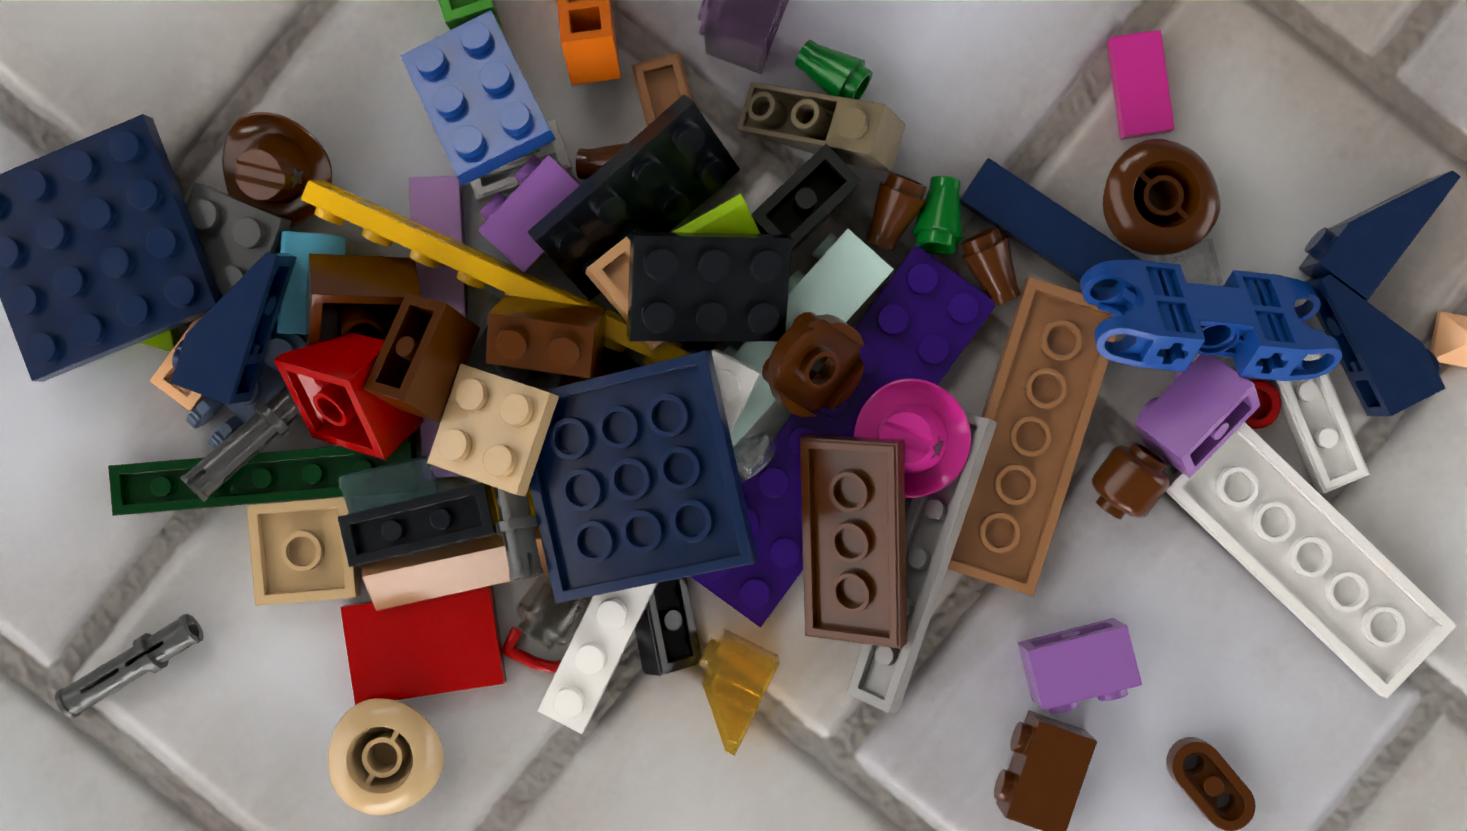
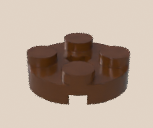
(798, 349)

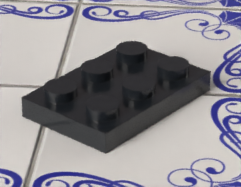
(708, 286)

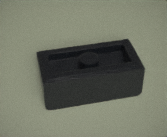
(668, 630)

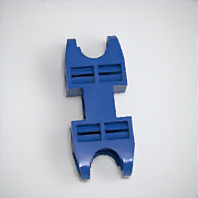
(1175, 320)

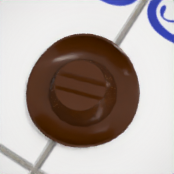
(270, 163)
(1160, 198)

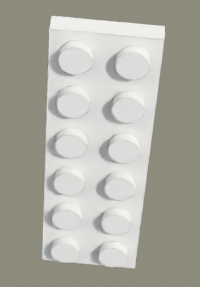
(1313, 560)

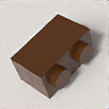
(545, 336)
(422, 357)
(1044, 772)

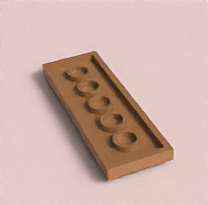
(1042, 411)

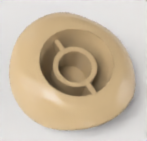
(384, 757)

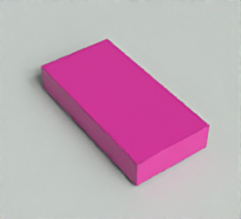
(1140, 84)

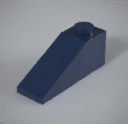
(1371, 242)
(231, 340)
(1379, 356)

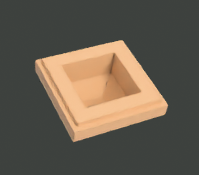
(1450, 339)

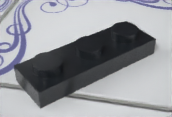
(418, 524)

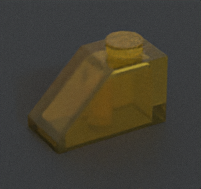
(735, 683)

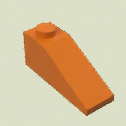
(589, 40)

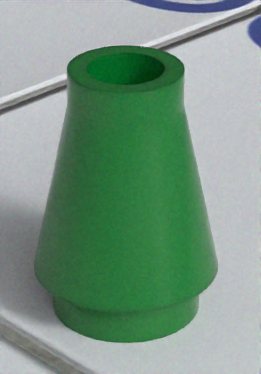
(834, 71)
(939, 220)

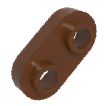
(1208, 781)

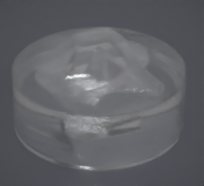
(753, 454)

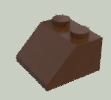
(356, 294)

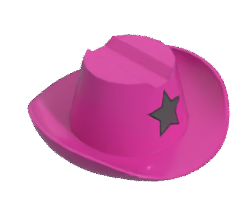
(932, 431)

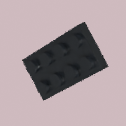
(640, 189)

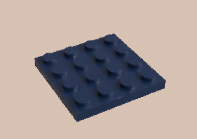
(98, 250)
(640, 481)

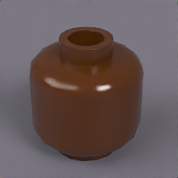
(1130, 481)

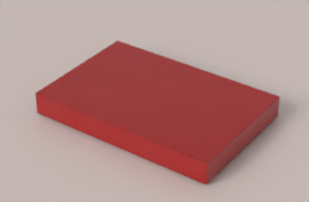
(424, 646)

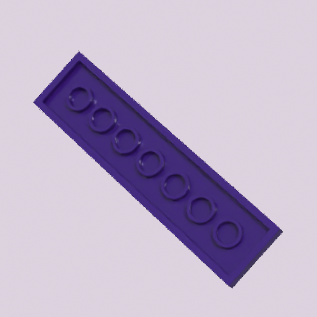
(907, 333)

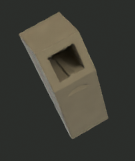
(854, 129)

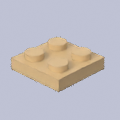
(493, 430)
(300, 552)

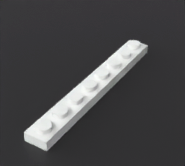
(614, 615)

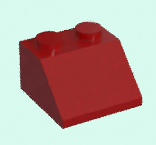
(330, 395)

